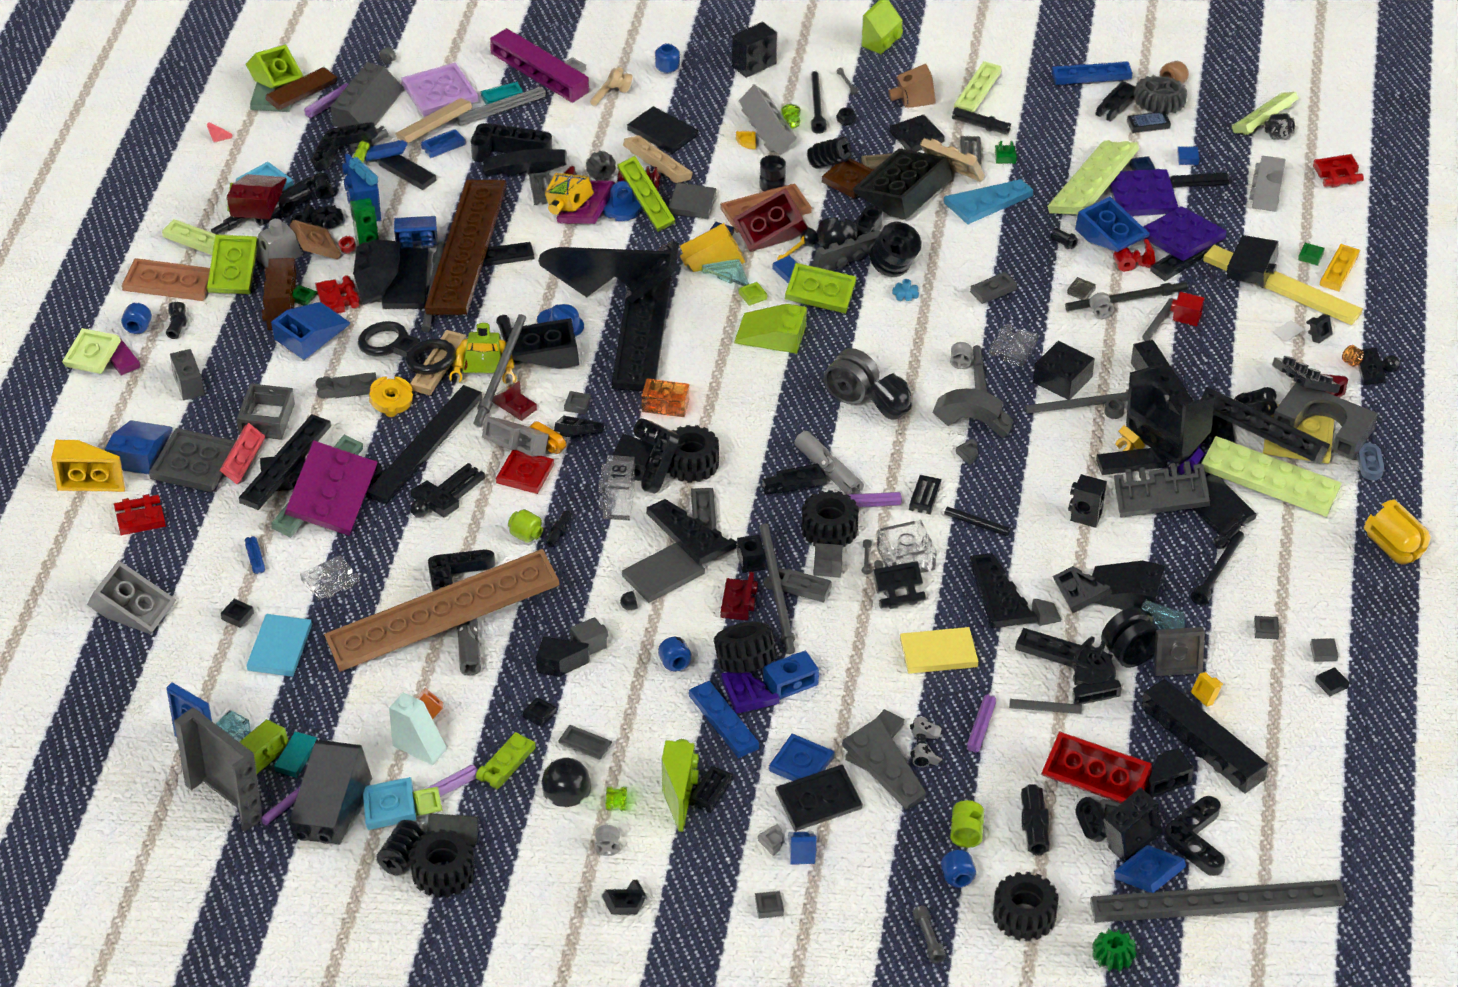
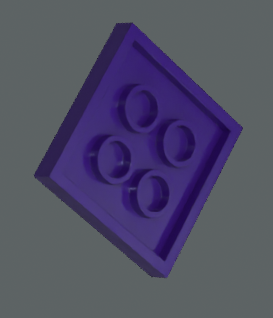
(1144, 192)
(1183, 233)

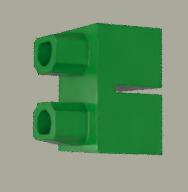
(364, 220)

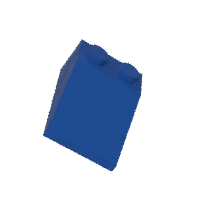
(1109, 225)
(138, 445)

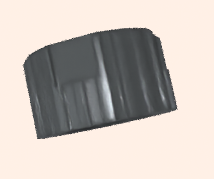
(1117, 411)

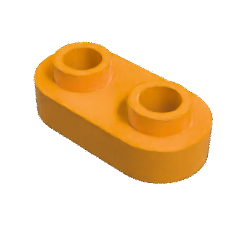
(555, 441)

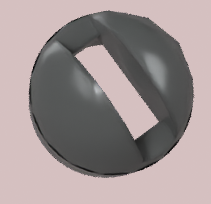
(387, 55)

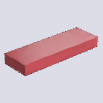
(242, 453)

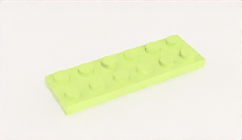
(1093, 177)
(1271, 476)

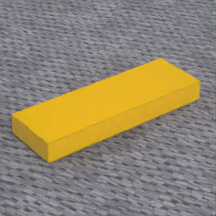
(1339, 267)

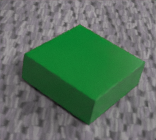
(1311, 254)
(303, 295)

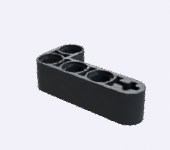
(506, 139)

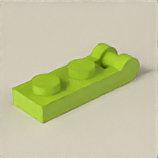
(506, 760)

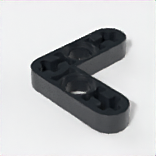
(340, 136)
(664, 448)
(457, 563)
(1189, 836)

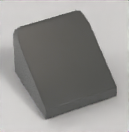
(1045, 612)

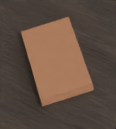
(738, 206)
(167, 279)

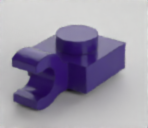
(1193, 459)

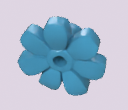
(905, 290)

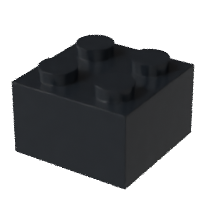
(754, 49)
(1063, 370)

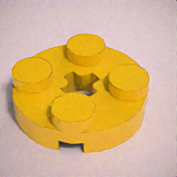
(390, 405)

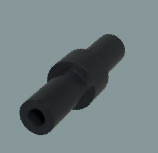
(558, 528)

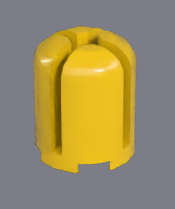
(1398, 533)

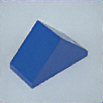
(802, 847)

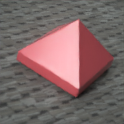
(218, 133)

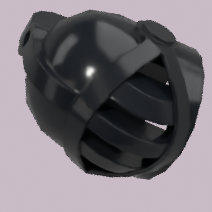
(891, 396)

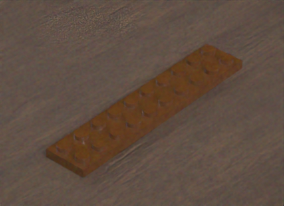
(465, 247)

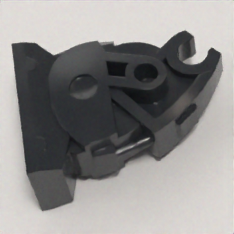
(1092, 675)

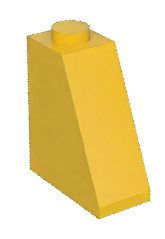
(710, 247)

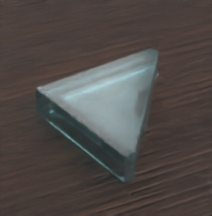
(728, 271)
(1165, 617)

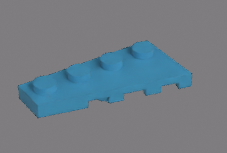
(988, 200)

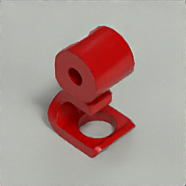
(1127, 260)

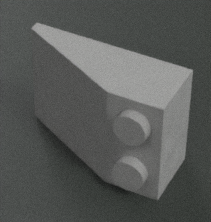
(130, 599)

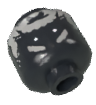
(1280, 126)

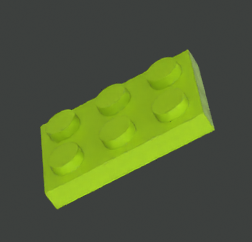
(232, 264)
(820, 288)

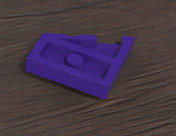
(747, 692)

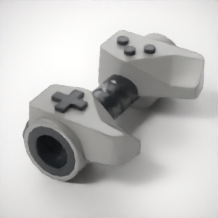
(922, 754)

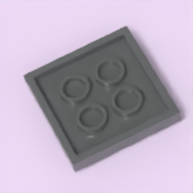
(192, 460)

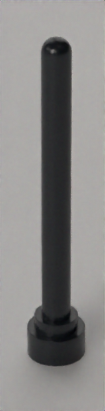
(818, 123)
(1202, 593)

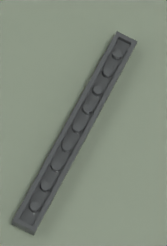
(1217, 901)

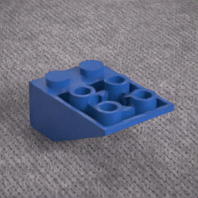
(359, 189)
(416, 231)
(307, 328)

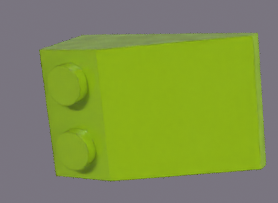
(773, 328)

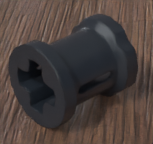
(323, 188)

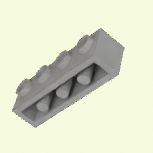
(767, 120)

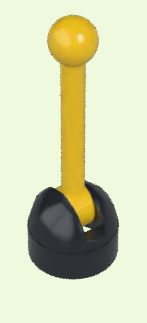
(807, 237)

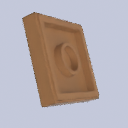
(315, 239)

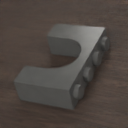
(1355, 420)

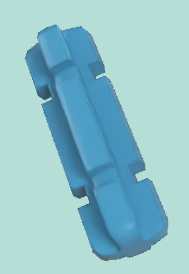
(363, 171)

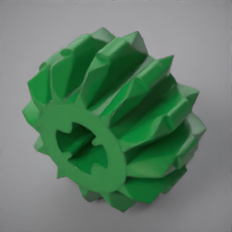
(1114, 950)

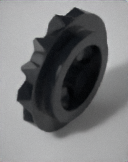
(334, 217)

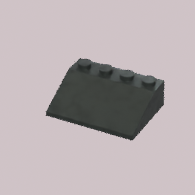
(904, 182)

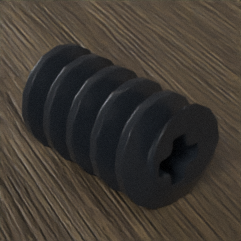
(829, 152)
(396, 851)

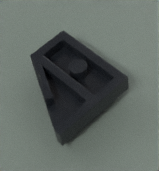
(572, 426)

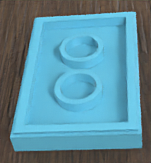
(279, 645)

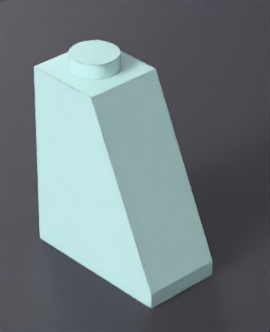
(415, 730)

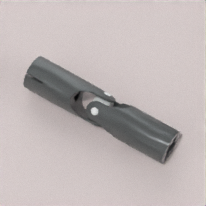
(469, 648)

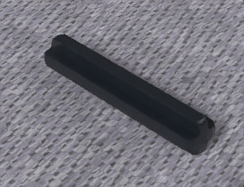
(1199, 179)

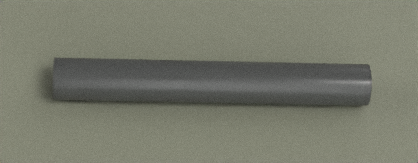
(1157, 321)
(1045, 706)

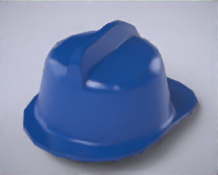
(560, 312)

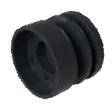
(895, 249)

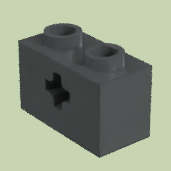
(186, 374)

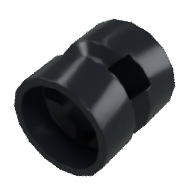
(772, 172)

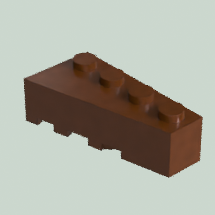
(278, 288)

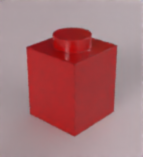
(1187, 308)

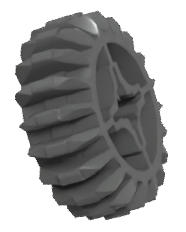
(1160, 94)

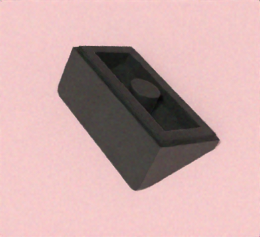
(461, 824)

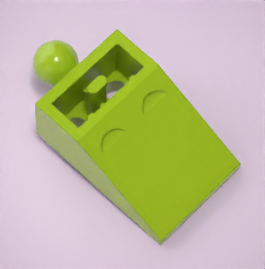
(678, 777)

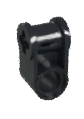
(869, 220)
(1257, 400)

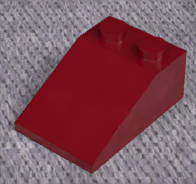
(255, 196)
(770, 222)

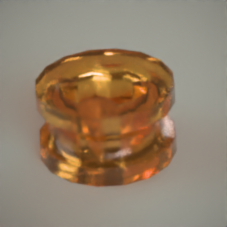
(1352, 355)

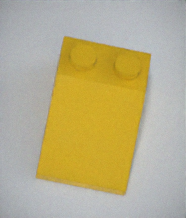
(85, 467)

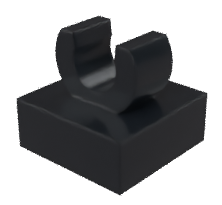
(1320, 328)

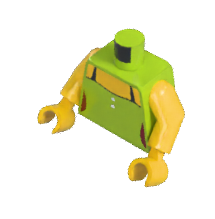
(481, 353)

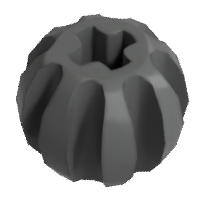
(600, 165)

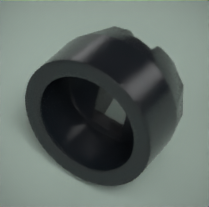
(176, 307)
(628, 601)

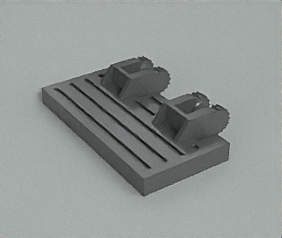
(1161, 491)

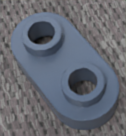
(1370, 461)

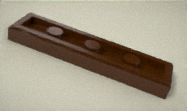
(301, 88)

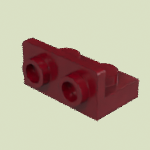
(738, 598)

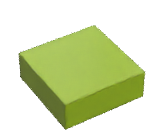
(752, 293)
(427, 801)

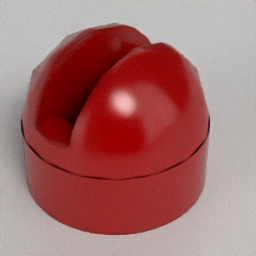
(347, 240)

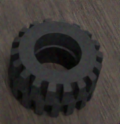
(695, 454)
(830, 518)
(745, 647)
(447, 878)
(1020, 921)

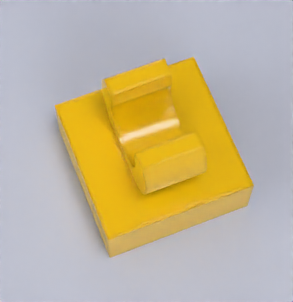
(1129, 438)
(1206, 688)

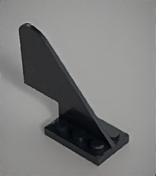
(593, 267)

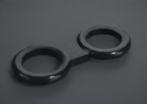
(407, 347)

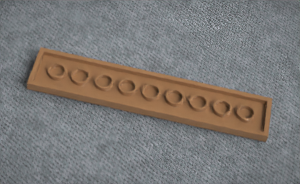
(441, 609)

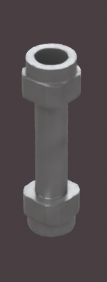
(934, 950)

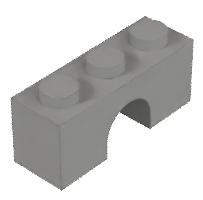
(1267, 183)

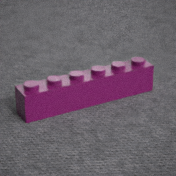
(539, 65)

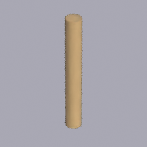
(602, 91)

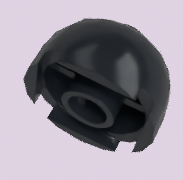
(835, 231)
(566, 782)

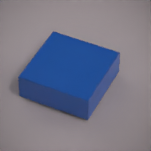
(1188, 155)

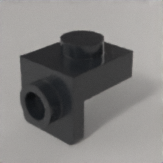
(625, 901)

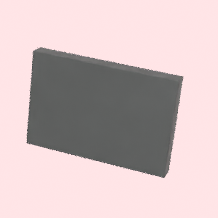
(662, 572)

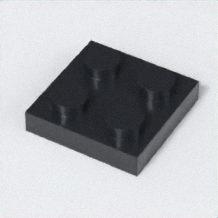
(913, 131)

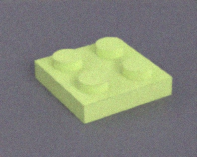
(91, 351)

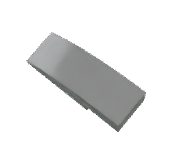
(515, 436)

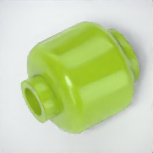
(525, 525)

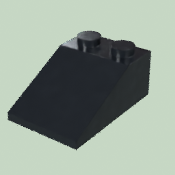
(547, 344)
(1130, 583)

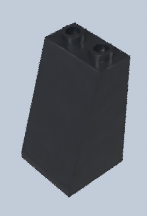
(330, 792)

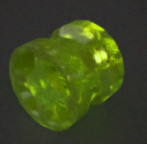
(791, 115)
(616, 798)

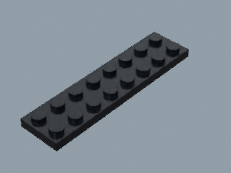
(641, 338)

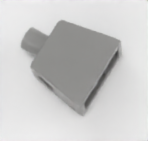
(277, 242)

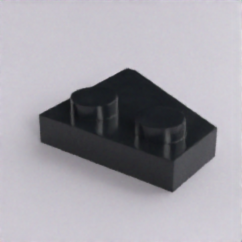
(1080, 588)

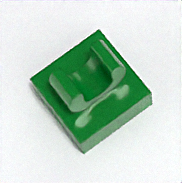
(1005, 153)

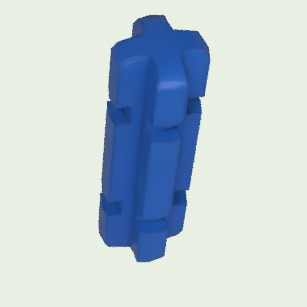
(254, 554)

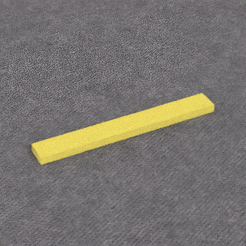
(1294, 290)

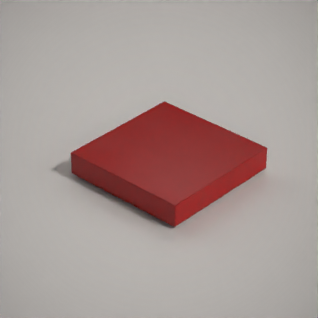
(525, 471)

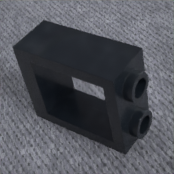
(1124, 828)

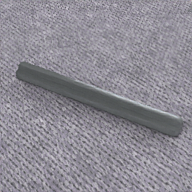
(501, 106)

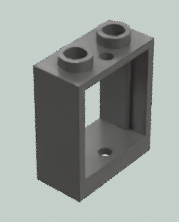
(260, 394)

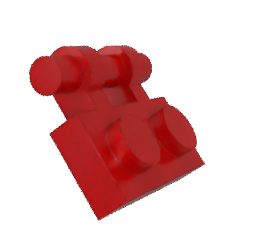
(1335, 166)
(330, 294)
(142, 519)

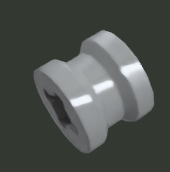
(1101, 305)
(961, 355)
(607, 840)

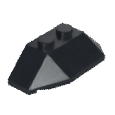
(375, 268)

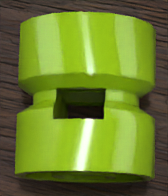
(967, 824)

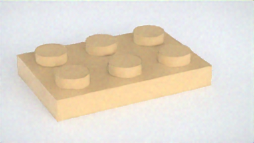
(960, 163)

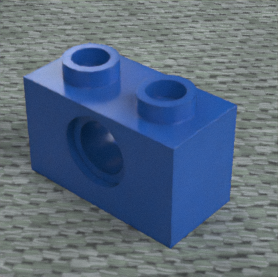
(791, 675)

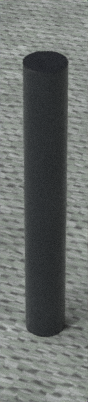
(983, 523)

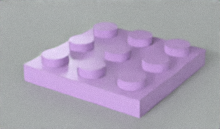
(438, 88)

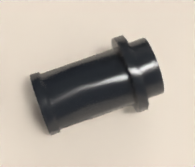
(1068, 240)
(177, 320)

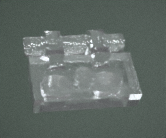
(1019, 348)
(329, 578)

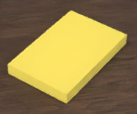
(938, 650)

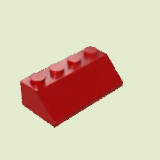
(1096, 768)

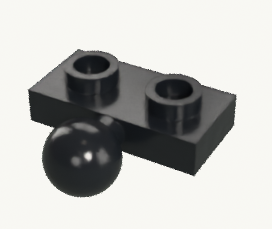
(1372, 367)
(432, 497)

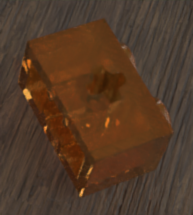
(665, 397)

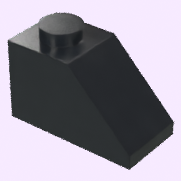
(561, 656)
(1169, 773)

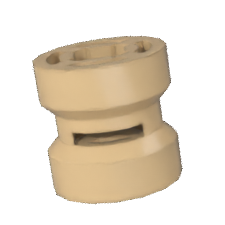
(619, 80)

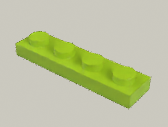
(646, 193)

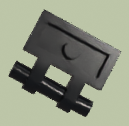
(899, 577)

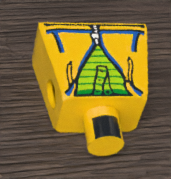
(567, 192)

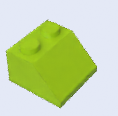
(881, 27)
(274, 67)

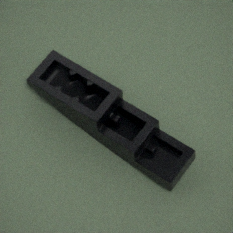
(525, 160)

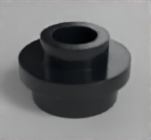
(846, 116)

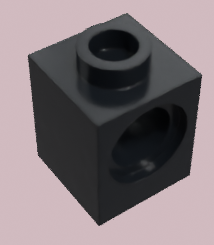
(750, 553)

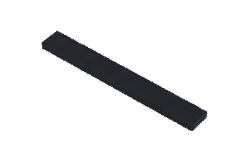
(424, 444)

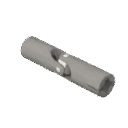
(819, 454)

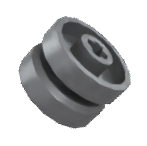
(851, 376)

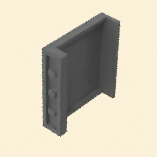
(220, 762)

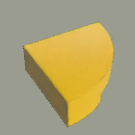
(746, 139)

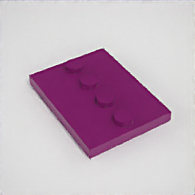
(331, 488)

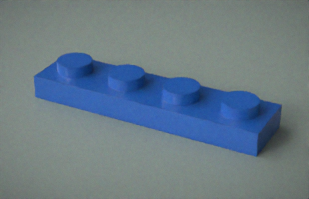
(1092, 73)
(723, 719)

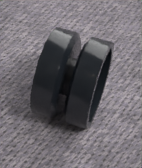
(1130, 637)

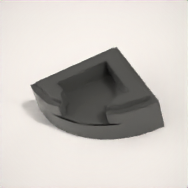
(968, 451)

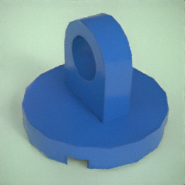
(622, 203)

